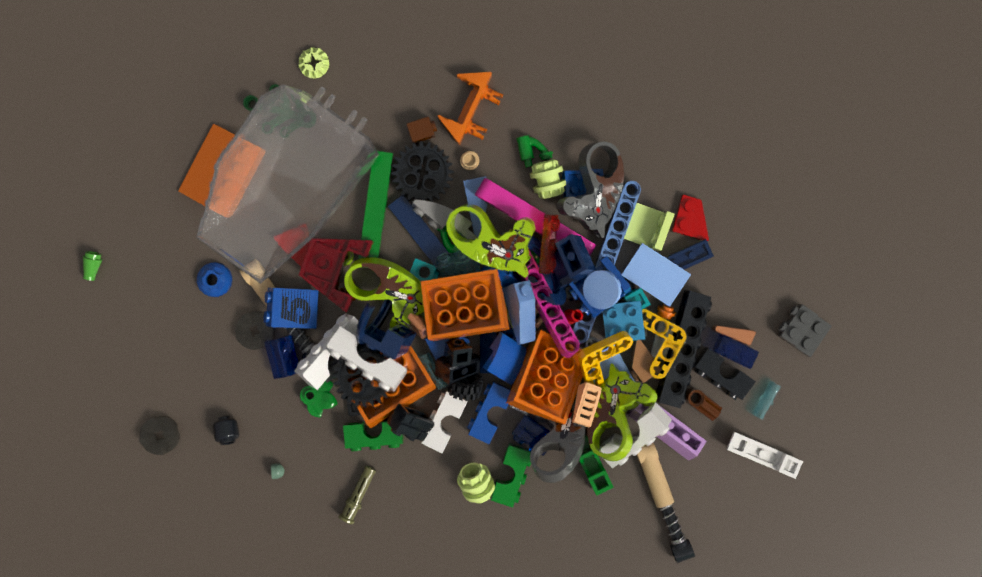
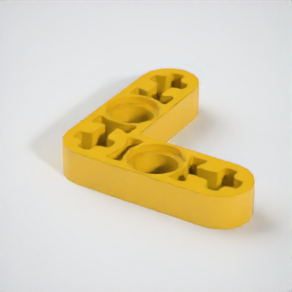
(622, 342)
(669, 342)

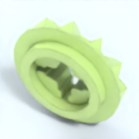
(321, 67)

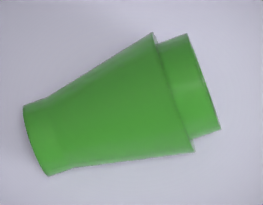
(91, 264)

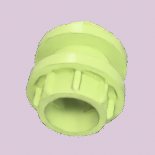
(548, 179)
(476, 482)

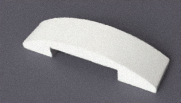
(764, 455)

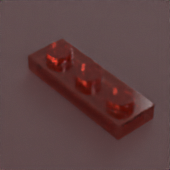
(548, 247)

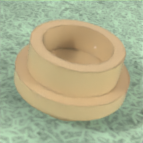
(469, 160)

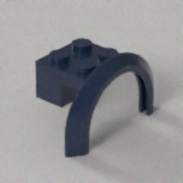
(571, 265)
(391, 343)

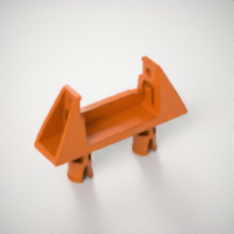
(464, 125)

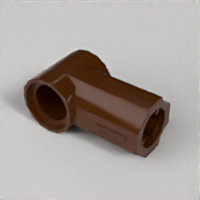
(703, 404)

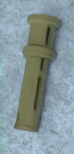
(354, 503)

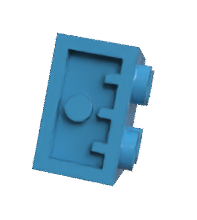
(625, 317)

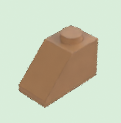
(641, 362)

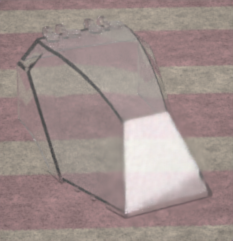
(282, 179)

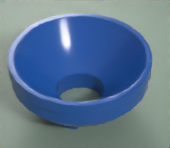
(223, 275)

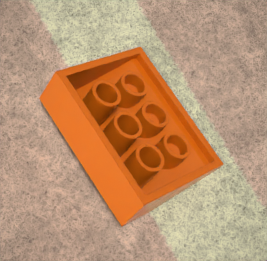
(201, 171)
(464, 305)
(546, 380)
(411, 388)

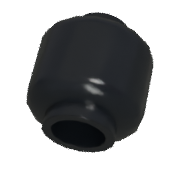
(225, 430)

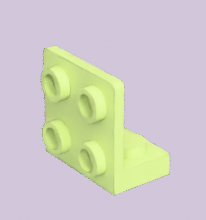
(649, 227)

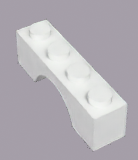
(315, 366)
(387, 373)
(651, 424)

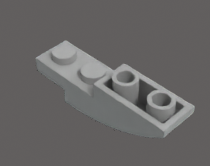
(438, 216)

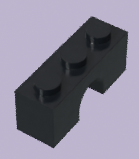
(737, 384)

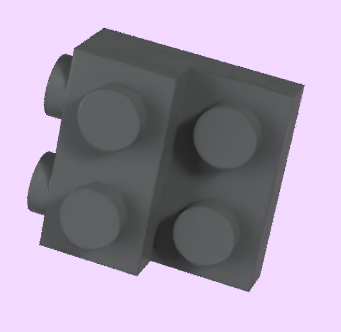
(804, 329)

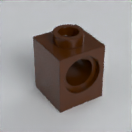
(422, 130)

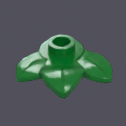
(321, 399)

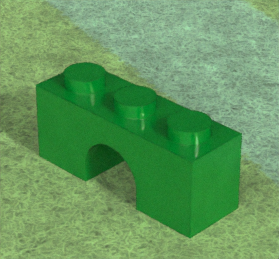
(356, 437)
(594, 469)
(507, 491)

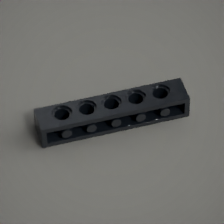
(693, 342)

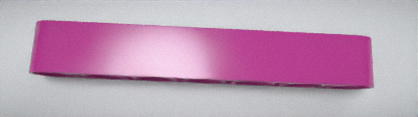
(517, 209)
(551, 322)

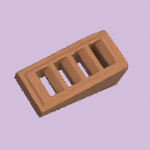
(418, 325)
(740, 335)

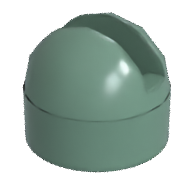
(277, 471)

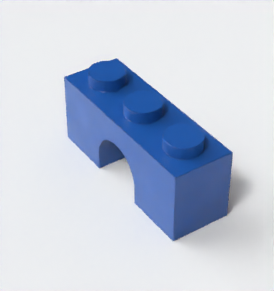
(481, 427)

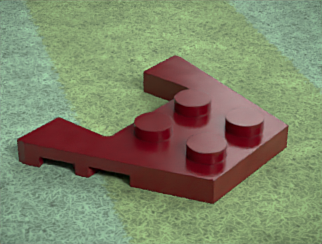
(324, 265)

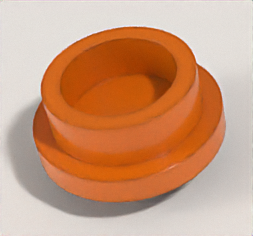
(666, 311)

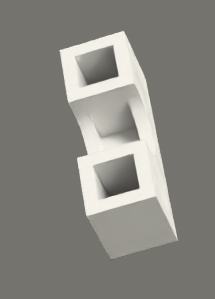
(438, 437)

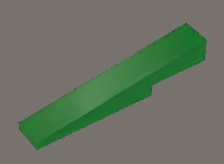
(377, 202)

